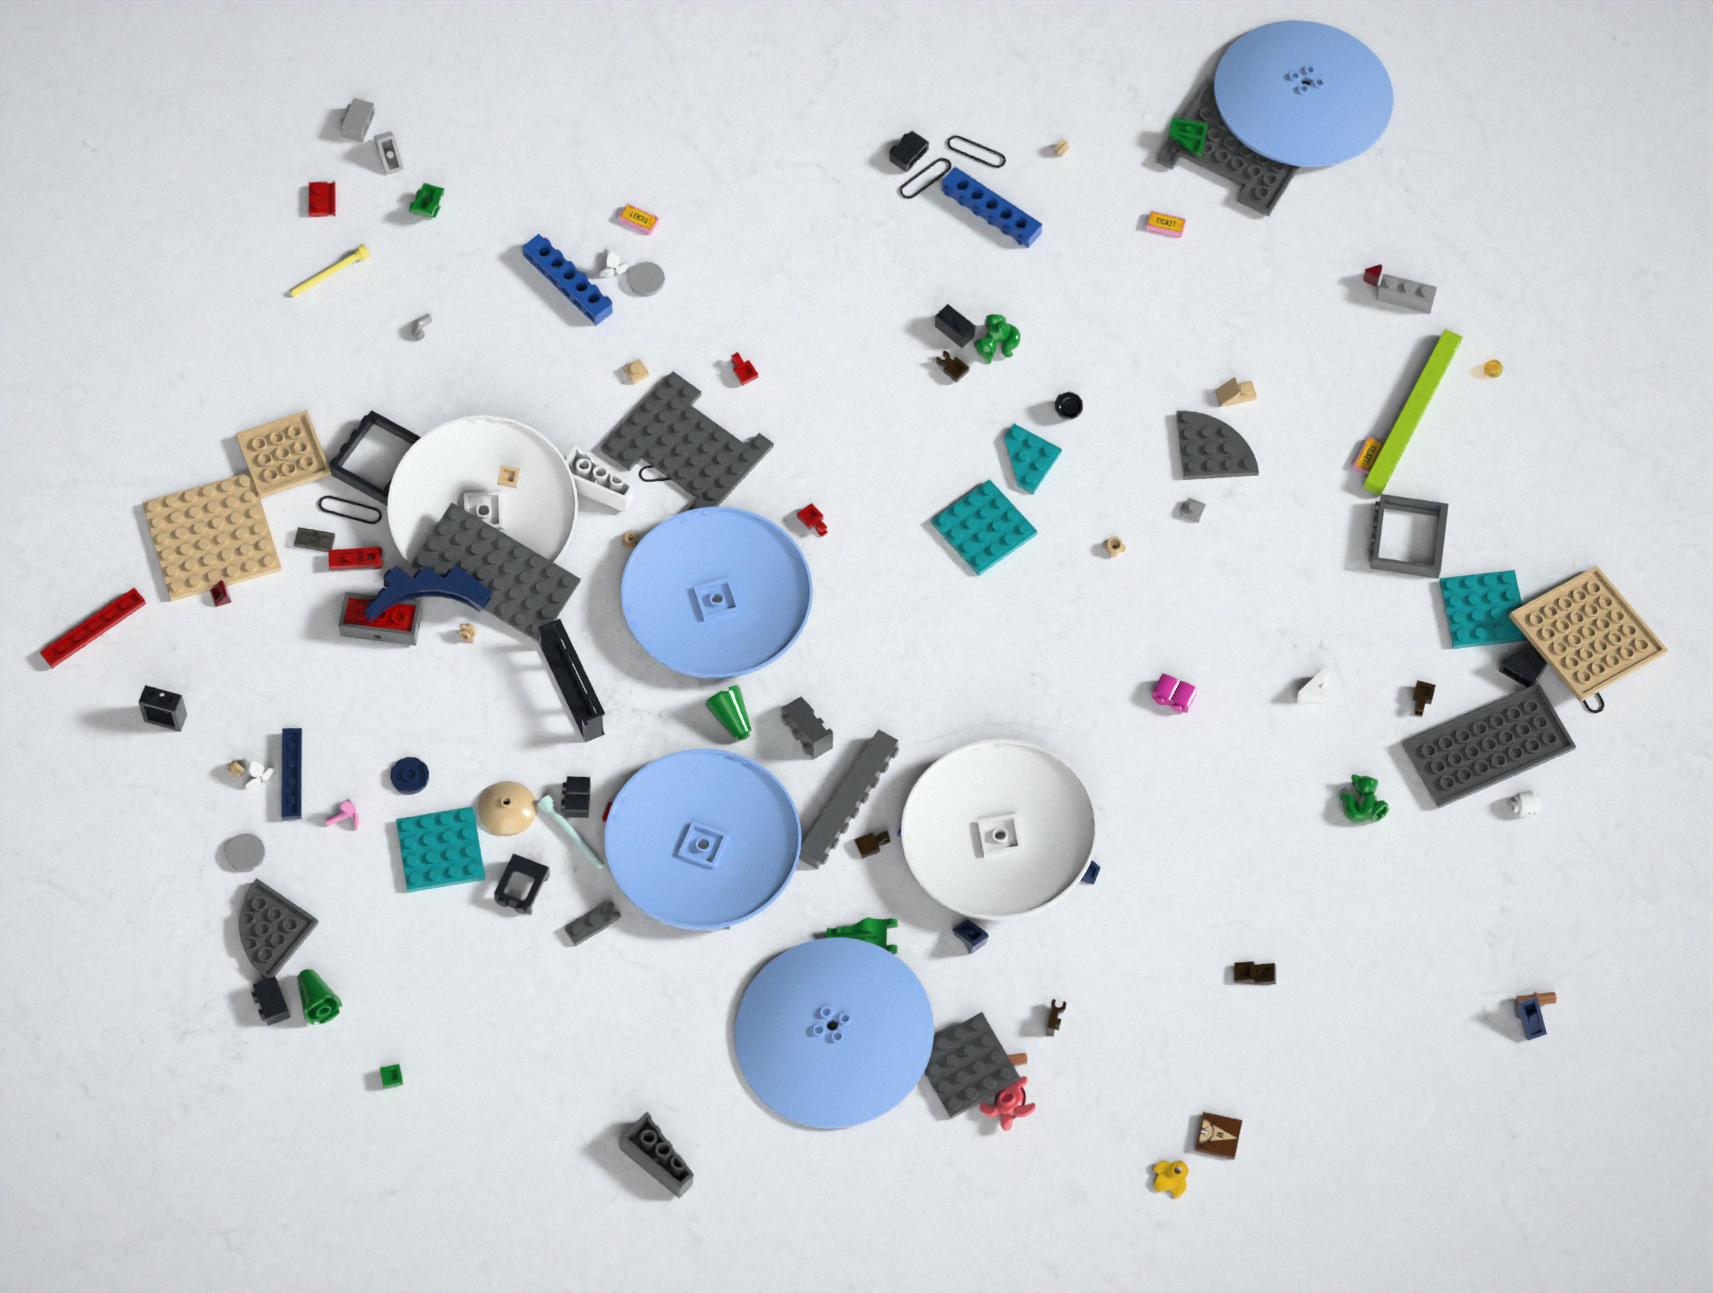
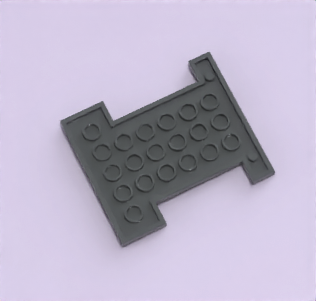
(1227, 156)
(685, 444)

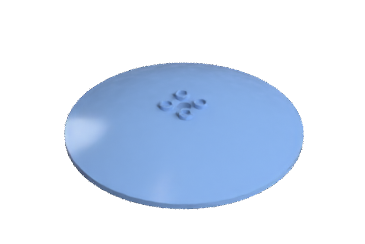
(1298, 123)
(709, 555)
(694, 800)
(842, 1073)

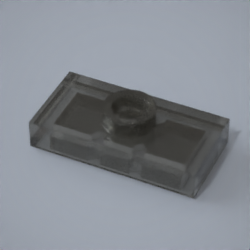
(314, 539)

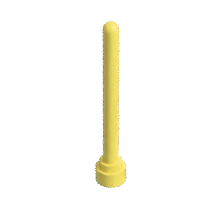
(360, 253)

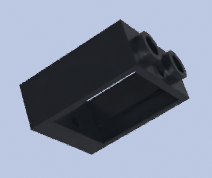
(155, 708)

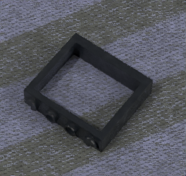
(347, 448)

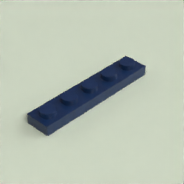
(291, 773)

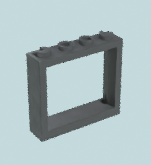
(1413, 506)

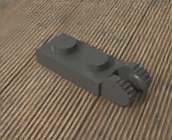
(591, 924)

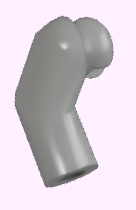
(418, 326)

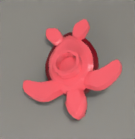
(1009, 1104)

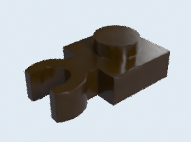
(953, 368)

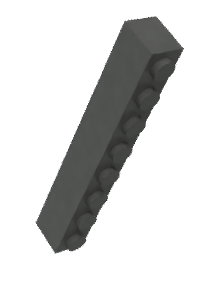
(848, 799)

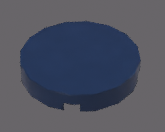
(409, 775)

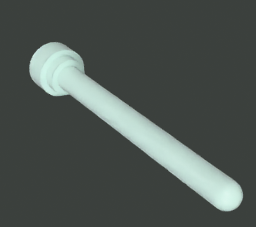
(547, 805)

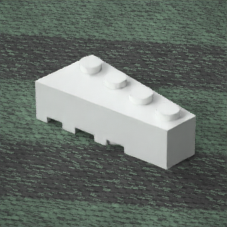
(598, 482)

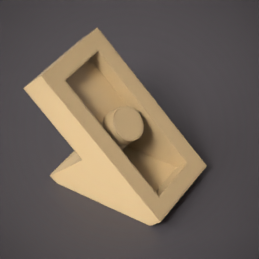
(1235, 393)

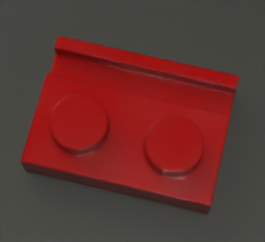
(322, 199)

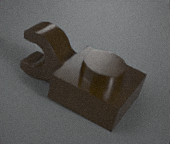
(1423, 694)
(869, 845)
(1054, 1022)

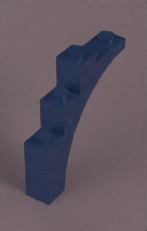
(427, 583)

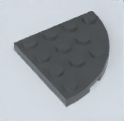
(1212, 448)
(272, 928)

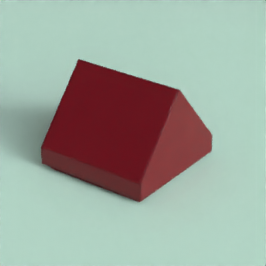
(1373, 274)
(220, 594)

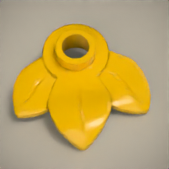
(1168, 1179)

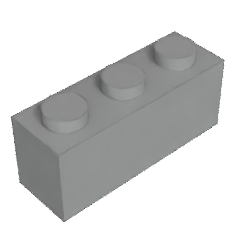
(1406, 293)

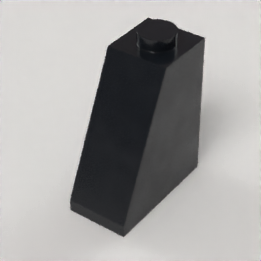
(1524, 666)

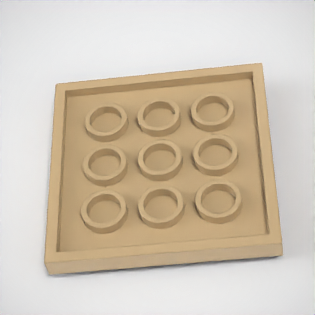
(283, 454)

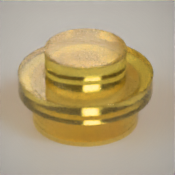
(1493, 368)

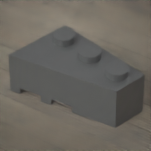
(807, 728)

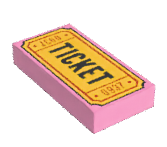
(638, 219)
(1166, 223)
(1368, 455)

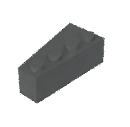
(656, 1155)

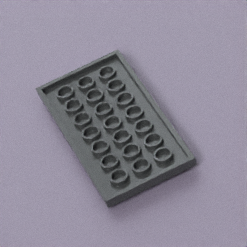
(523, 583)
(1488, 745)

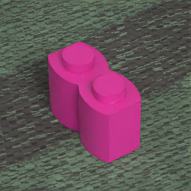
(1174, 693)

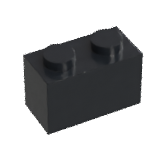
(955, 326)
(271, 1001)

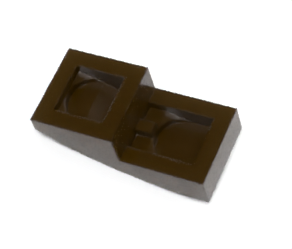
(1255, 973)

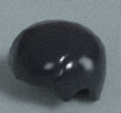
(1068, 405)

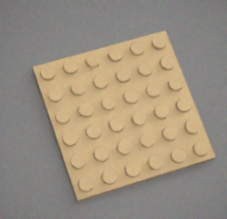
(211, 536)
(1588, 633)

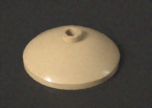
(510, 818)

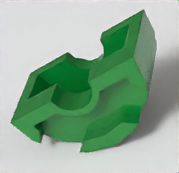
(427, 201)

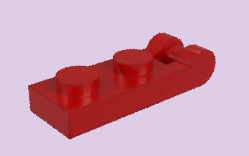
(355, 558)

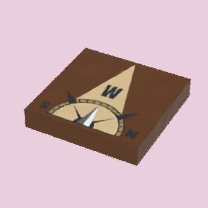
(1218, 1135)

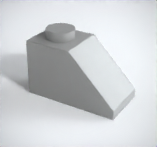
(388, 152)

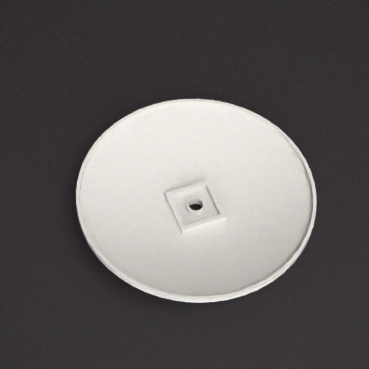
(462, 466)
(992, 790)

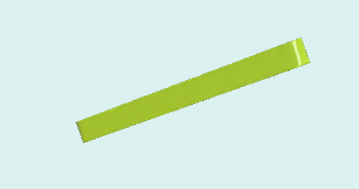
(1412, 412)

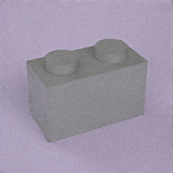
(357, 120)

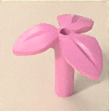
(348, 811)

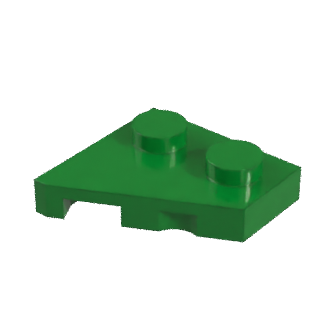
(1189, 134)

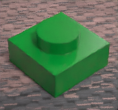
(391, 1076)

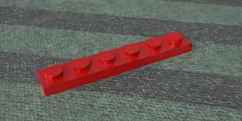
(93, 628)

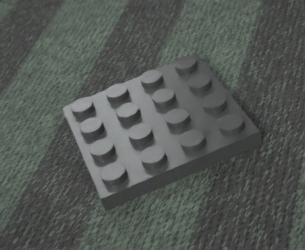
(969, 1066)

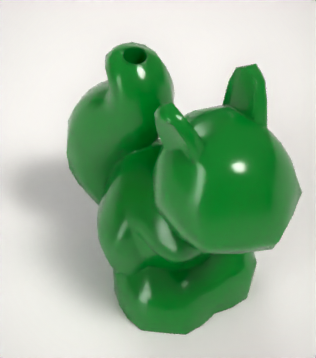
(998, 332)
(1367, 806)

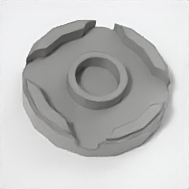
(646, 278)
(245, 852)

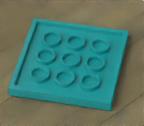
(984, 527)
(1480, 608)
(440, 849)

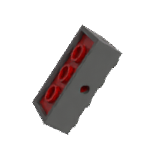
(396, 625)

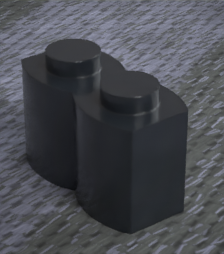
(908, 151)
(577, 797)

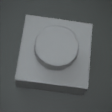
(1193, 510)

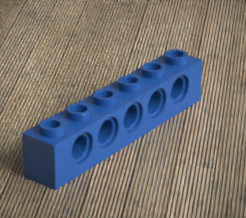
(958, 179)
(569, 288)

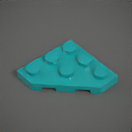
(1030, 457)

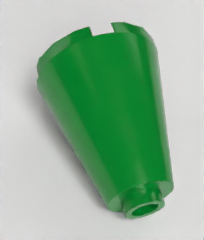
(731, 712)
(317, 998)

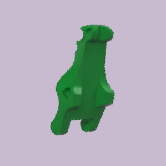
(867, 930)

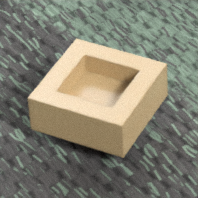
(636, 371)
(508, 476)

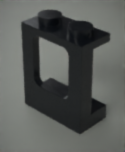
(529, 868)

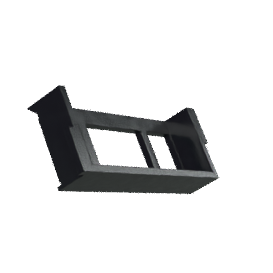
(561, 665)

